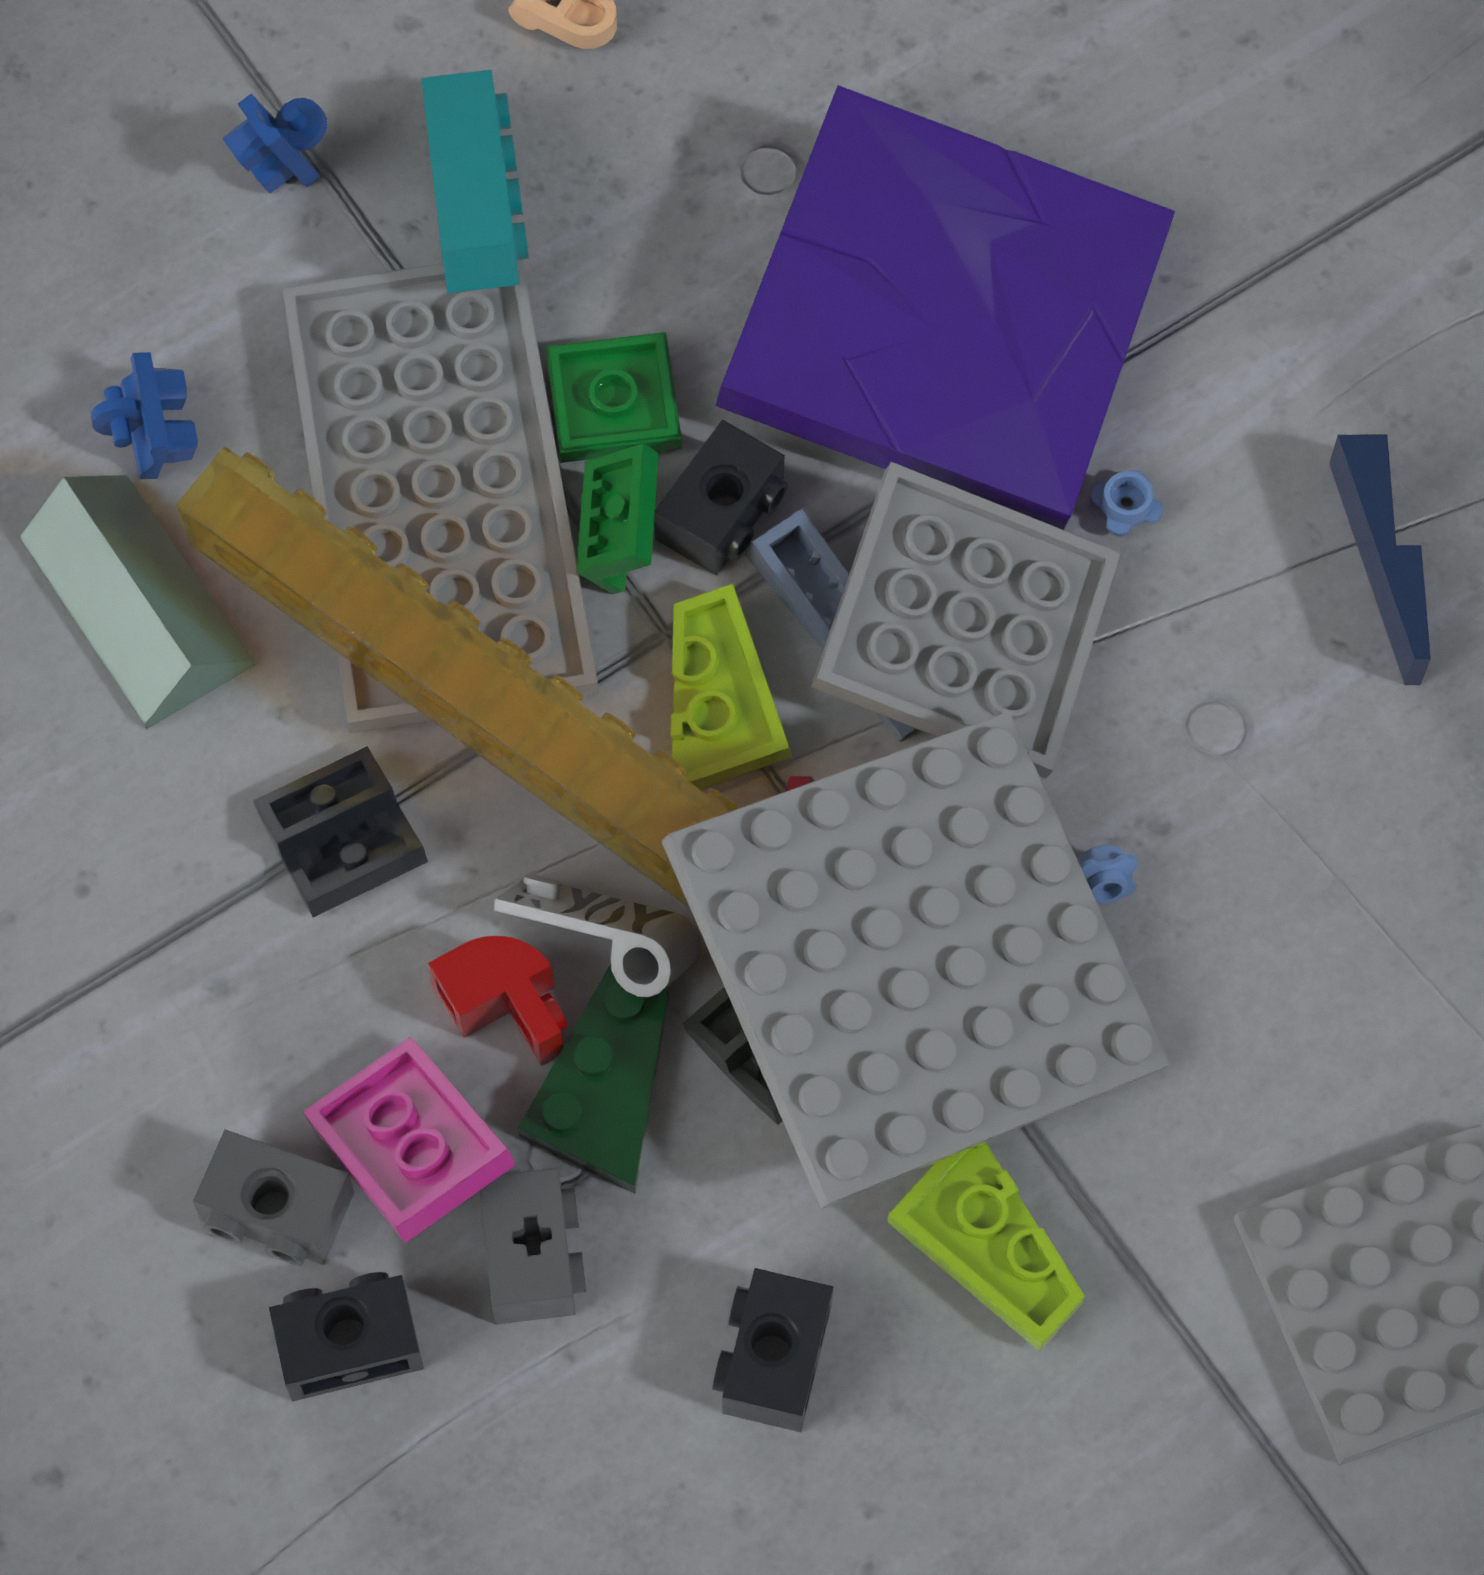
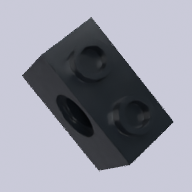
(725, 465)
(383, 1349)
(780, 1389)

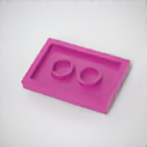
(409, 1139)

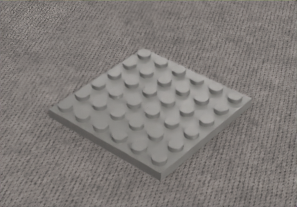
(914, 956)

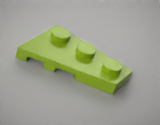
(721, 699)
(985, 1238)

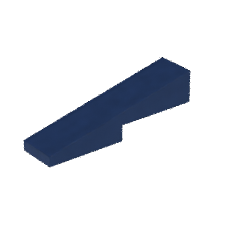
(1394, 571)

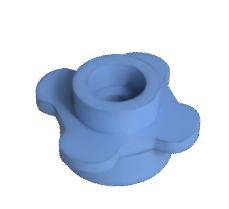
(1131, 486)
(1108, 872)

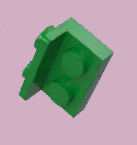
(617, 516)

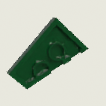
(602, 1085)

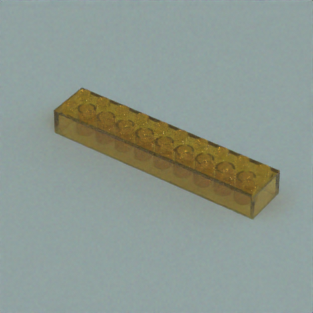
(445, 664)

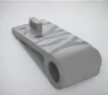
(647, 942)

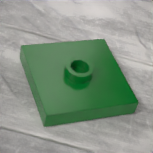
(613, 396)

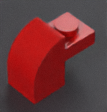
(497, 979)

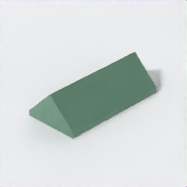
(133, 595)

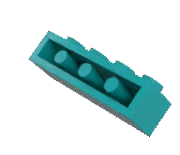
(471, 182)

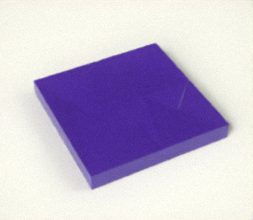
(947, 308)

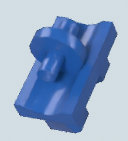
(273, 144)
(136, 416)

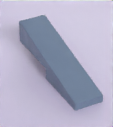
(807, 580)

